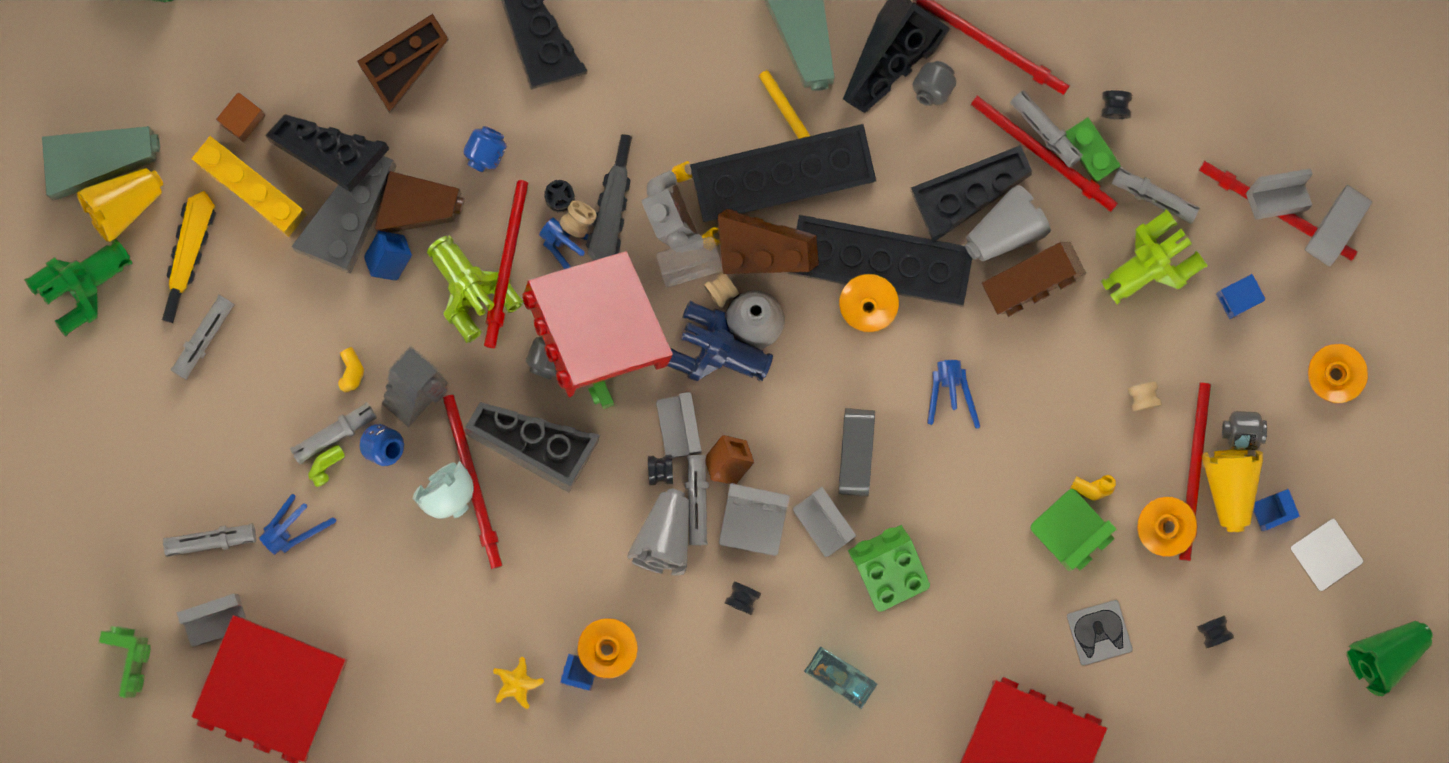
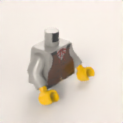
(668, 211)

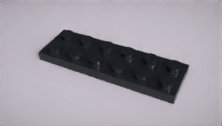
(783, 172)
(908, 262)

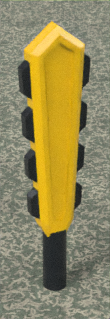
(191, 235)

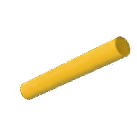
(783, 104)

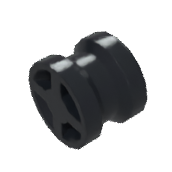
(1116, 104)
(555, 193)
(660, 470)
(742, 598)
(1215, 632)

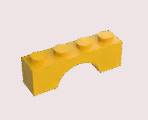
(249, 186)

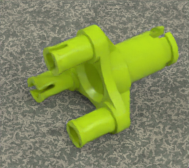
(1153, 260)
(467, 287)

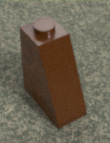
(416, 204)

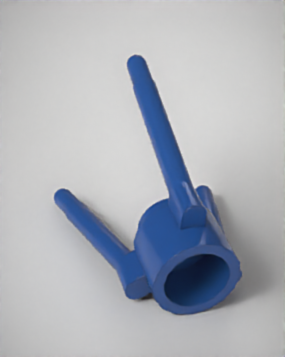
(556, 236)
(950, 374)
(276, 535)

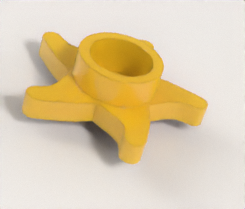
(516, 683)

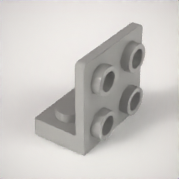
(753, 519)

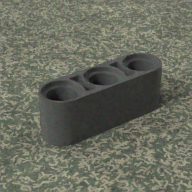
(856, 452)

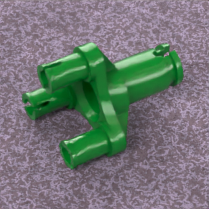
(81, 281)

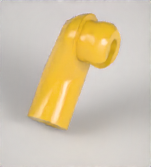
(353, 373)
(1095, 490)

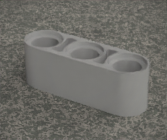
(1338, 225)

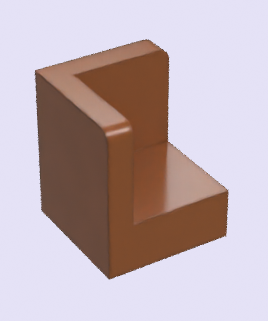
(240, 117)
(729, 460)

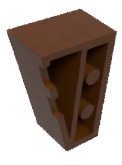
(402, 60)
(763, 247)
(1034, 278)

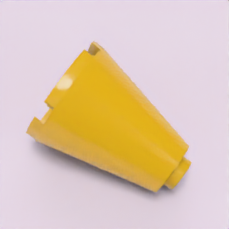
(119, 201)
(1233, 485)

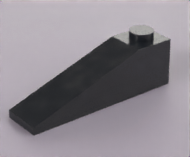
(896, 43)

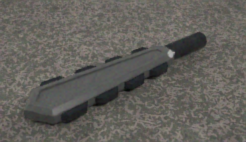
(612, 203)

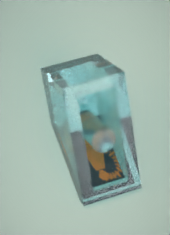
(841, 677)

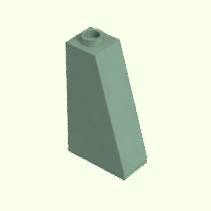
(806, 38)
(94, 157)

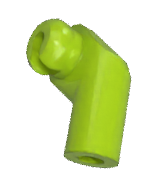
(322, 462)

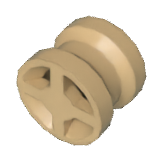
(578, 219)
(721, 289)
(1144, 396)

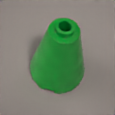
(1389, 655)

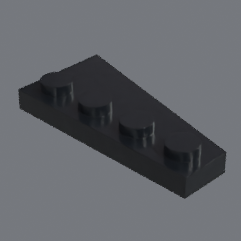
(541, 44)
(328, 151)
(964, 192)

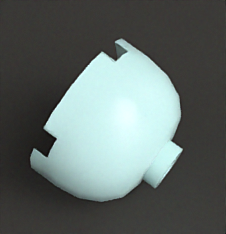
(446, 493)

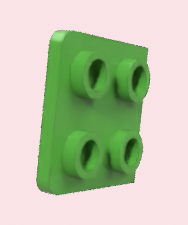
(1072, 530)
(890, 568)
(137, 654)

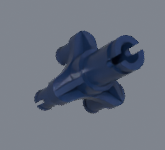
(717, 346)

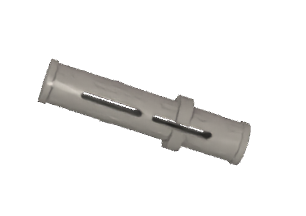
(1046, 129)
(1151, 193)
(202, 337)
(333, 433)
(696, 480)
(208, 540)

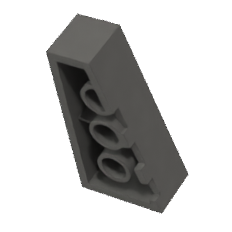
(344, 220)
(412, 386)
(540, 446)

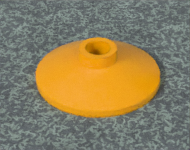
(869, 289)
(1351, 368)
(1153, 521)
(610, 633)

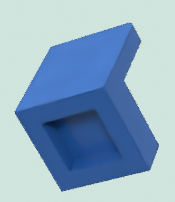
(387, 255)
(1240, 296)
(1275, 510)
(576, 675)

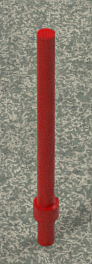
(1041, 74)
(1228, 181)
(1089, 189)
(496, 316)
(1196, 454)
(488, 537)

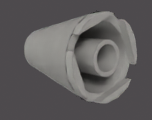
(1008, 226)
(752, 330)
(664, 535)

